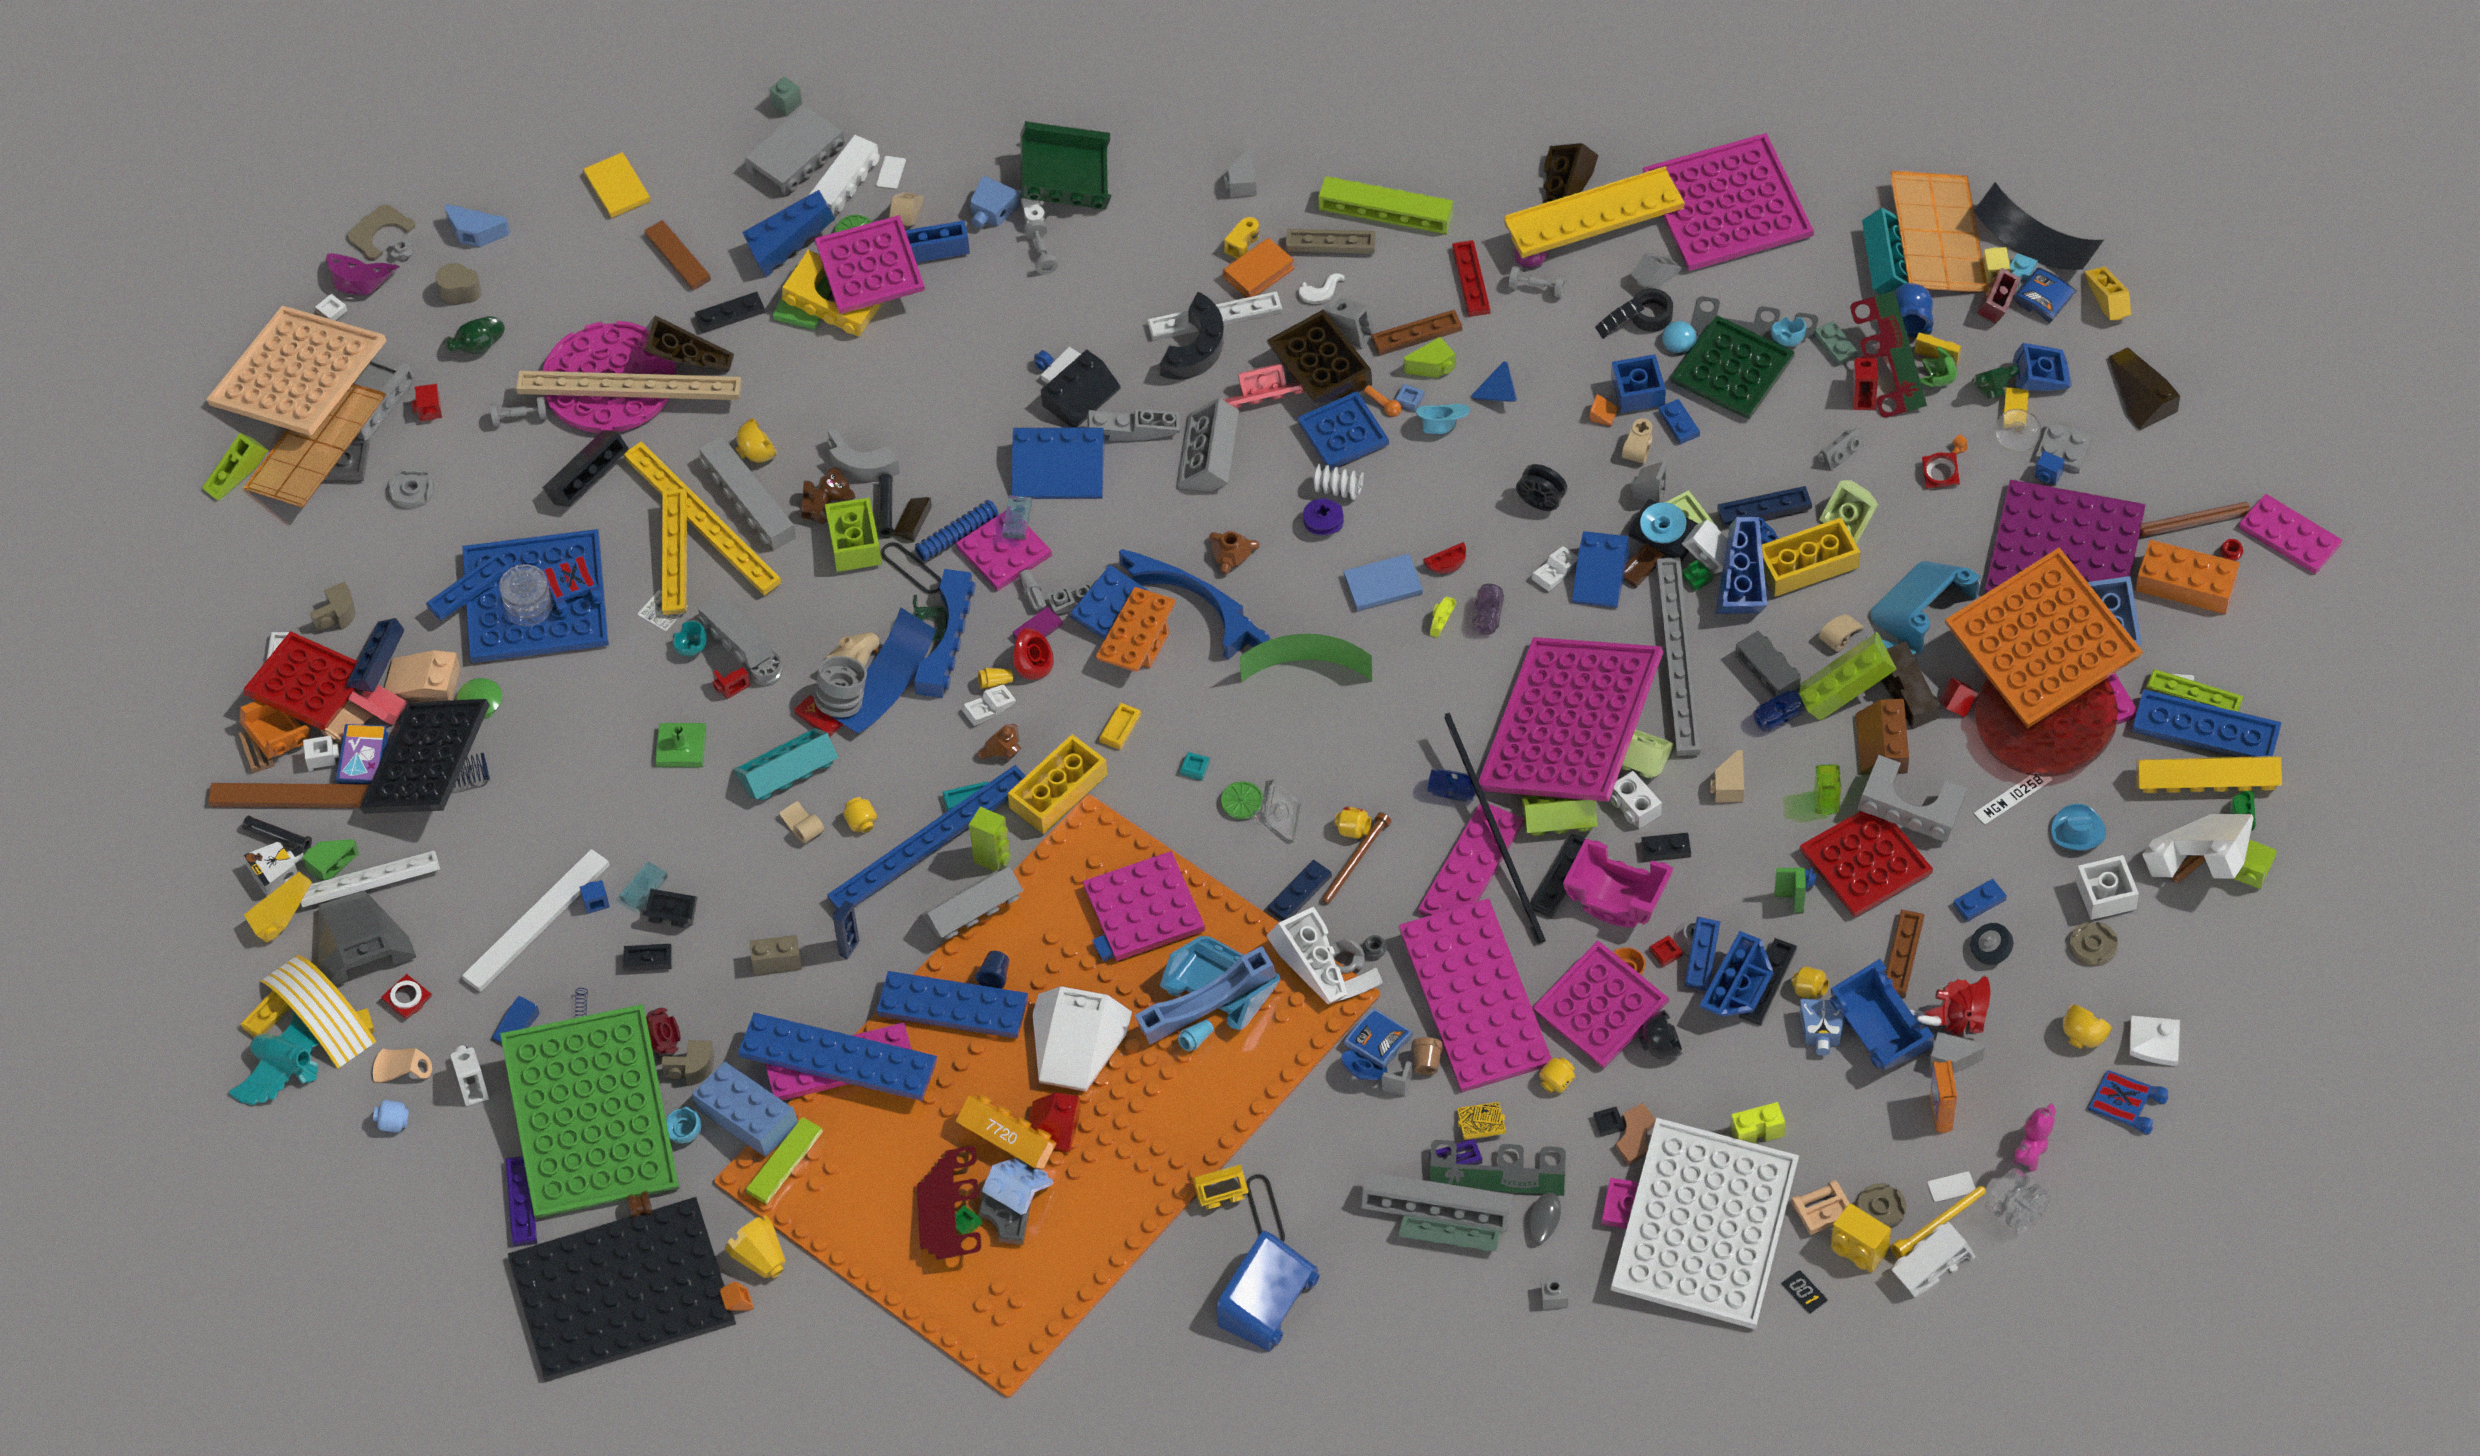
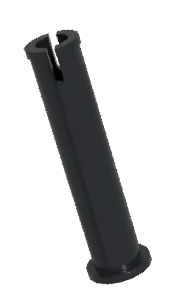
(885, 506)
(277, 833)

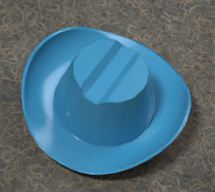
(2078, 828)

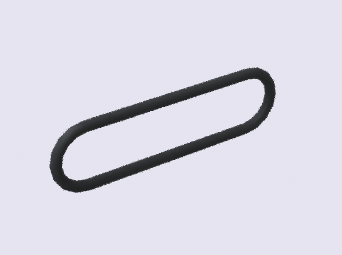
(906, 574)
(1273, 1202)

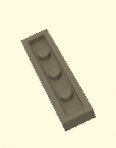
(1330, 241)

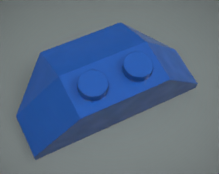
(1740, 978)

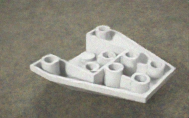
(1076, 1035)

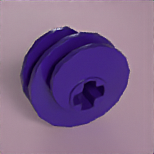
(1323, 517)

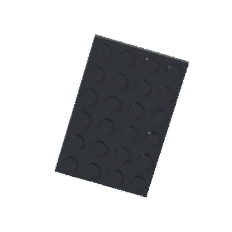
(425, 756)

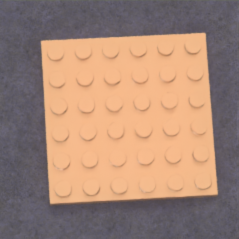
(296, 370)

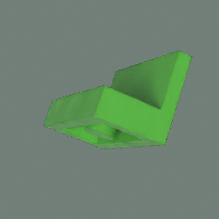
(1791, 883)

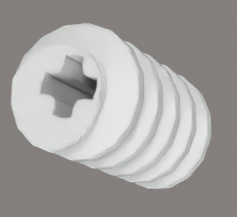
(1338, 482)

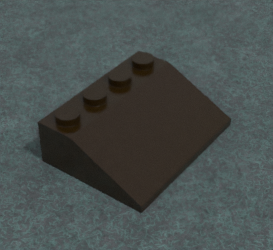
(1321, 358)

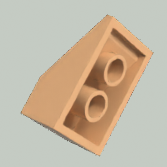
(424, 676)

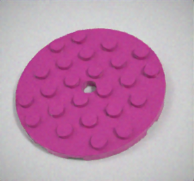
(605, 350)

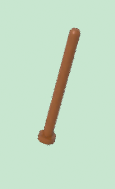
(1382, 820)

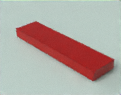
(1471, 278)

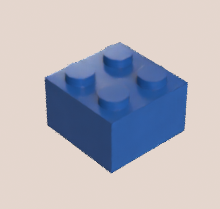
(1638, 383)

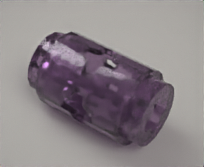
(1488, 609)

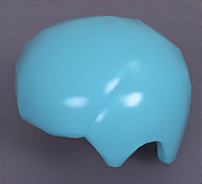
(1788, 332)
(1679, 337)
(683, 1125)

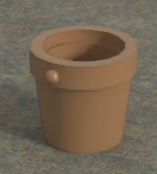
(1426, 1055)

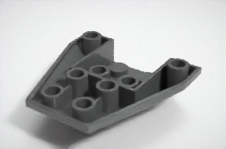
(355, 933)

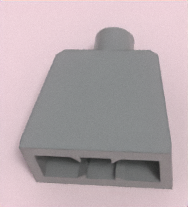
(1352, 320)

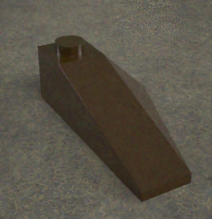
(1567, 170)
(683, 346)
(2143, 389)

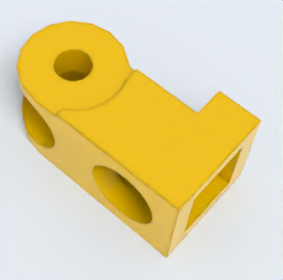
(1241, 237)

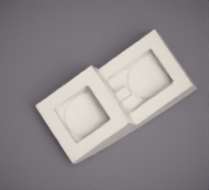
(1556, 569)
(990, 705)

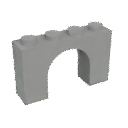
(1932, 820)

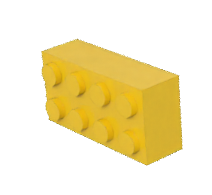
(1809, 556)
(1057, 784)

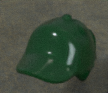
(476, 335)

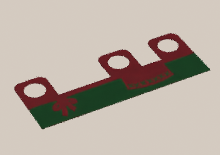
(1896, 346)

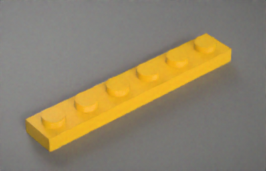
(674, 552)

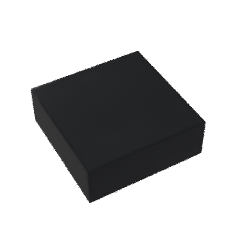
(1608, 1121)

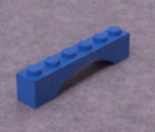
(934, 670)

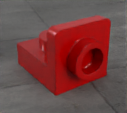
(731, 684)

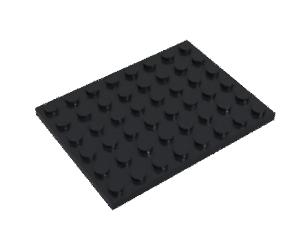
(620, 1289)

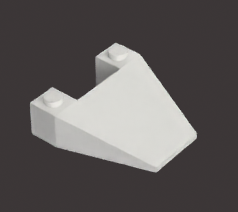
(2218, 837)

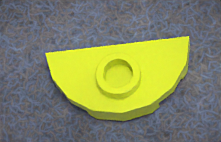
(1441, 615)

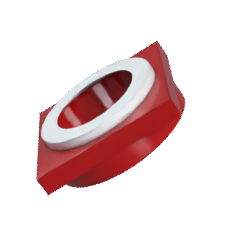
(1946, 458)
(412, 1007)

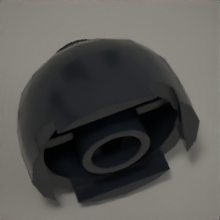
(1660, 1037)

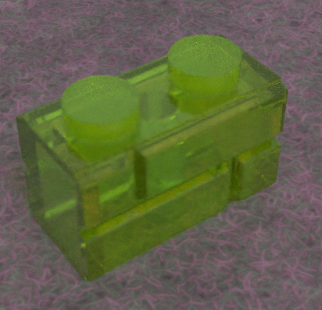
(1827, 789)

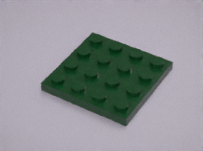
(1732, 367)

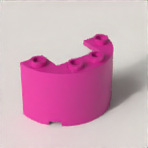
(1613, 888)

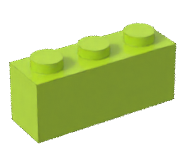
(989, 839)

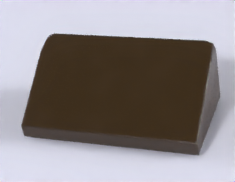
(913, 518)

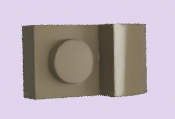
(339, 608)
(695, 1066)

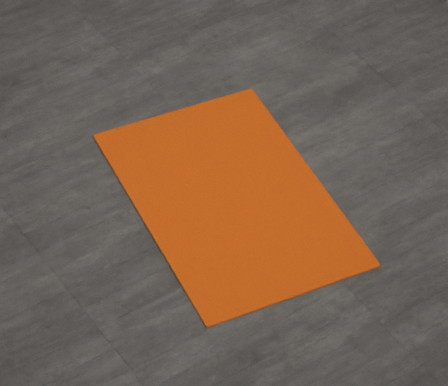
(1139, 1137)

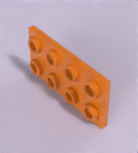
(1138, 631)

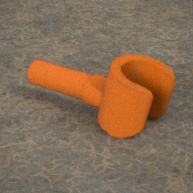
(1960, 444)

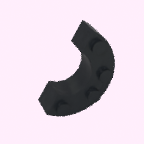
(1202, 354)

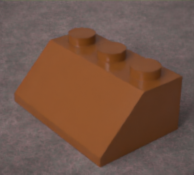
(1882, 732)

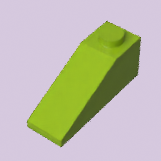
(235, 466)

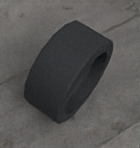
(1654, 323)

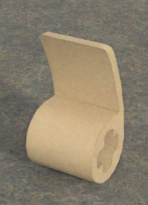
(1838, 631)
(800, 823)

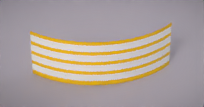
(321, 1009)

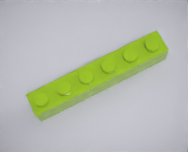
(1386, 205)

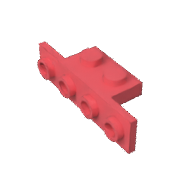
(1263, 383)

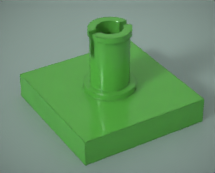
(681, 744)

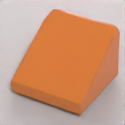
(1603, 411)
(736, 1297)

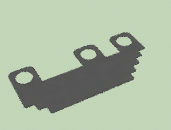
(1702, 320)

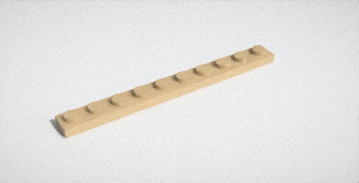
(629, 385)

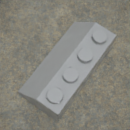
(1208, 447)
(972, 902)

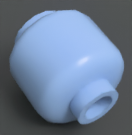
(391, 1116)

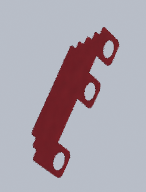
(937, 1207)

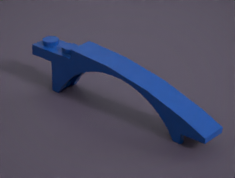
(1238, 628)

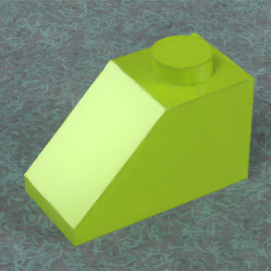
(1431, 360)

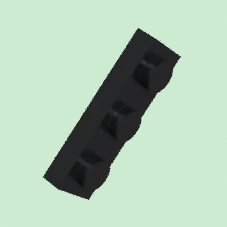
(729, 312)

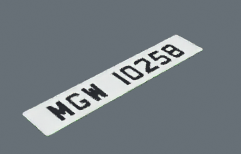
(2011, 798)

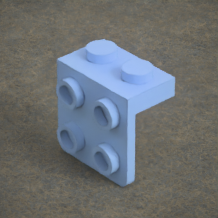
(1015, 1183)

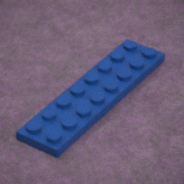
(837, 1056)

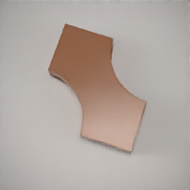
(1638, 1124)

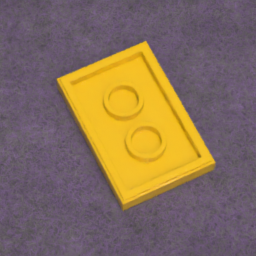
(617, 185)

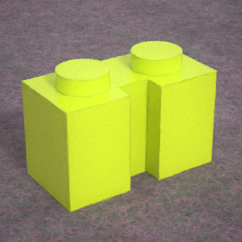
(1758, 1122)

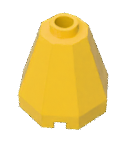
(758, 1248)

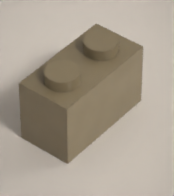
(775, 955)

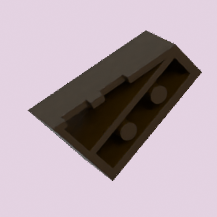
(1910, 685)

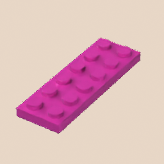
(1471, 862)
(791, 1083)

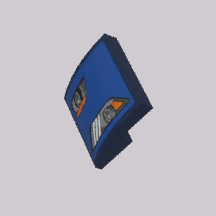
(2044, 294)

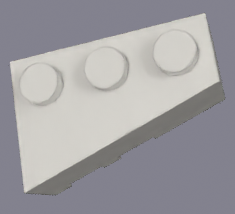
(1932, 1259)

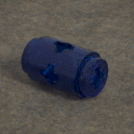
(1788, 702)
(1442, 781)

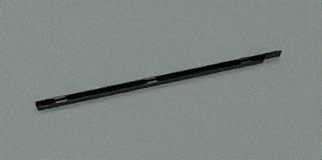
(1536, 929)

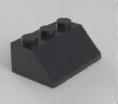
(1079, 388)

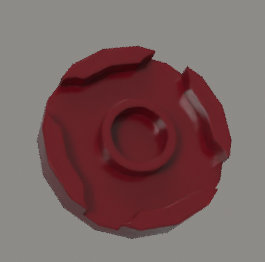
(663, 1032)

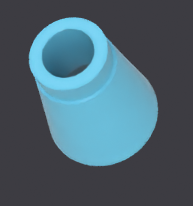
(1193, 1036)

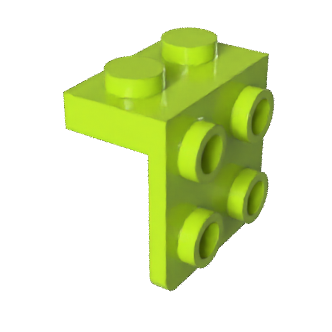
(2257, 864)

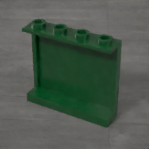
(1064, 165)

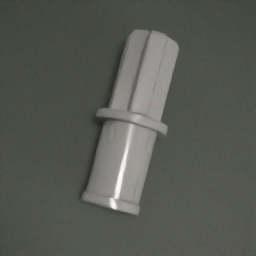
(1032, 590)

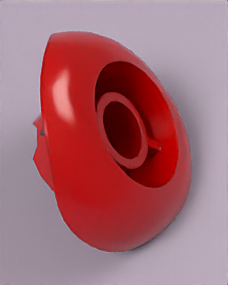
(1032, 654)

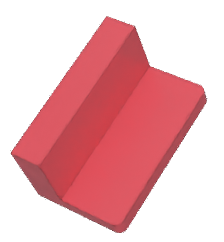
(380, 703)

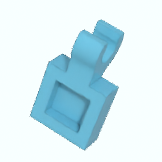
(2023, 266)

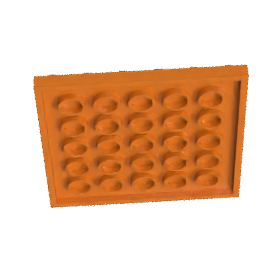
(2043, 637)

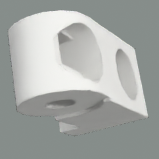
(1032, 210)

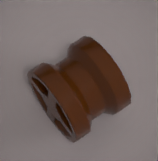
(640, 1204)

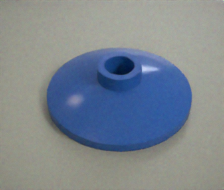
(1361, 1066)

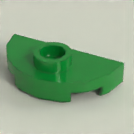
(2244, 804)

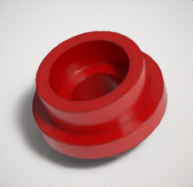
(2233, 545)

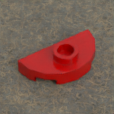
(1447, 560)

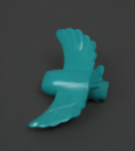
(278, 1059)

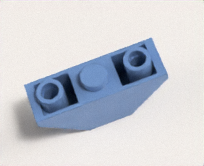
(475, 226)

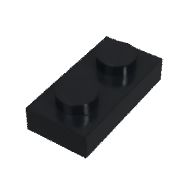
(1666, 847)
(647, 957)

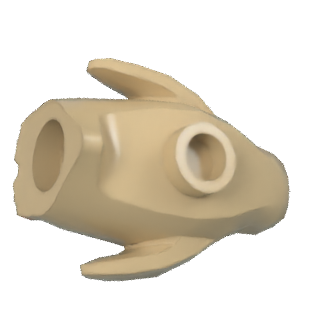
(857, 647)

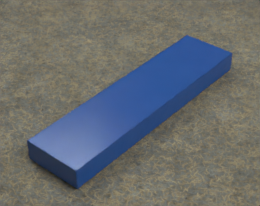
(468, 586)

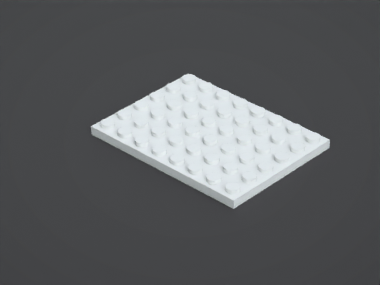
(1705, 1223)

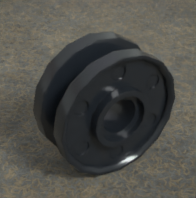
(1541, 487)

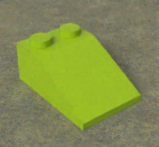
(853, 534)

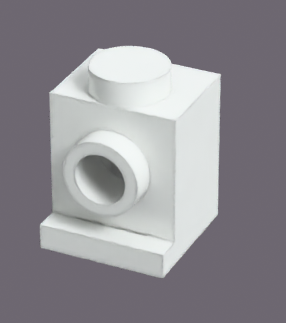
(320, 752)

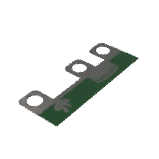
(1500, 1178)

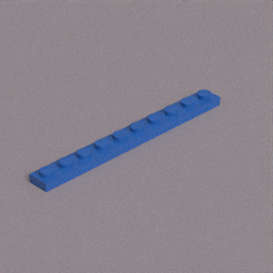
(925, 840)

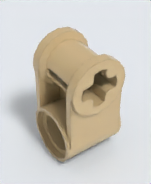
(1638, 442)

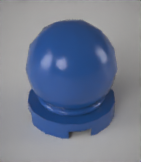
(1916, 308)

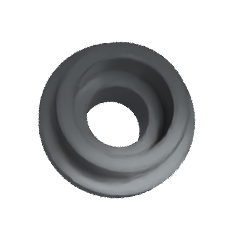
(1371, 941)

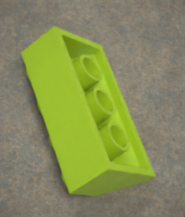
(1846, 677)

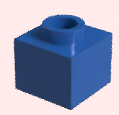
(2049, 468)
(594, 896)

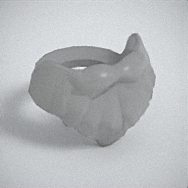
(1353, 948)

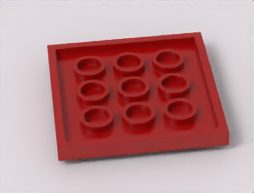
(304, 681)
(1865, 861)

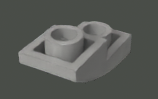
(1066, 599)

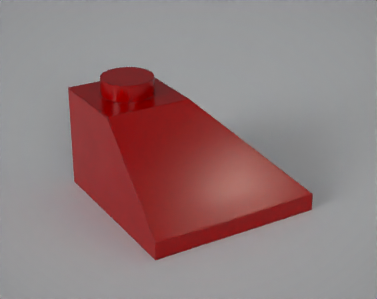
(1058, 1116)

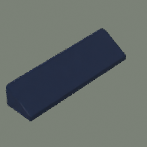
(376, 655)

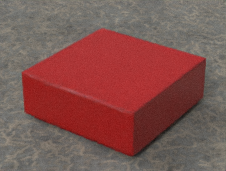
(1665, 951)

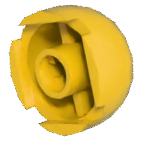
(754, 443)
(2084, 1028)

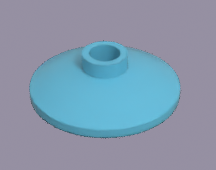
(1659, 515)

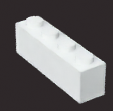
(847, 172)

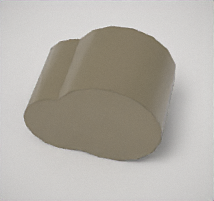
(458, 284)

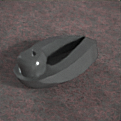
(1545, 1217)

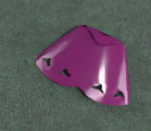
(357, 279)

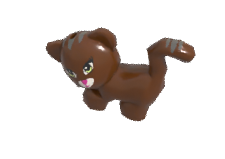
(832, 489)

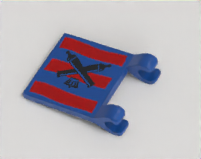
(570, 580)
(2124, 1100)

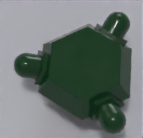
(1994, 380)

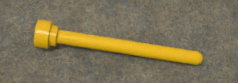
(1904, 1246)

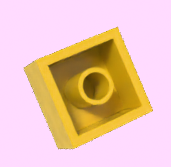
(1860, 1238)

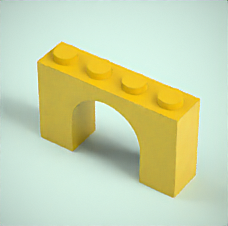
(801, 292)

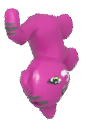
(2037, 1129)

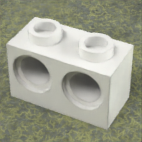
(1639, 797)

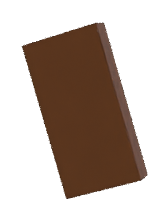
(1641, 565)

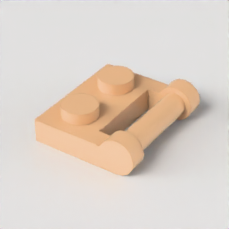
(1824, 1213)

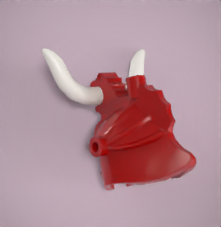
(1959, 1005)

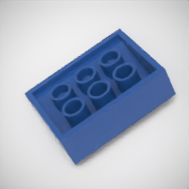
(1058, 463)

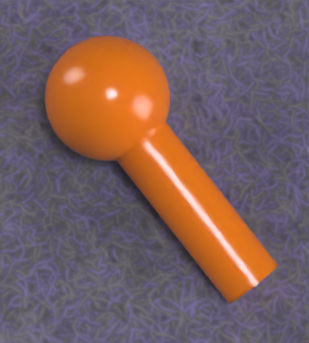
(1391, 407)

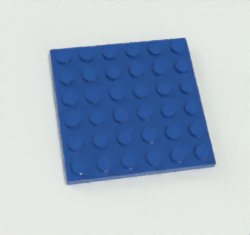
(497, 637)

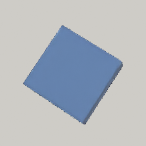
(1410, 397)

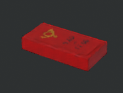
(815, 717)

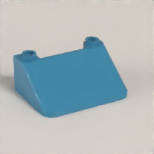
(1903, 605)
(1203, 962)

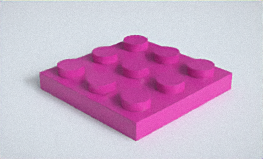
(1001, 558)

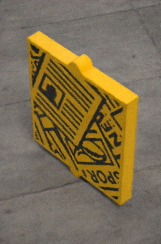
(1481, 1120)

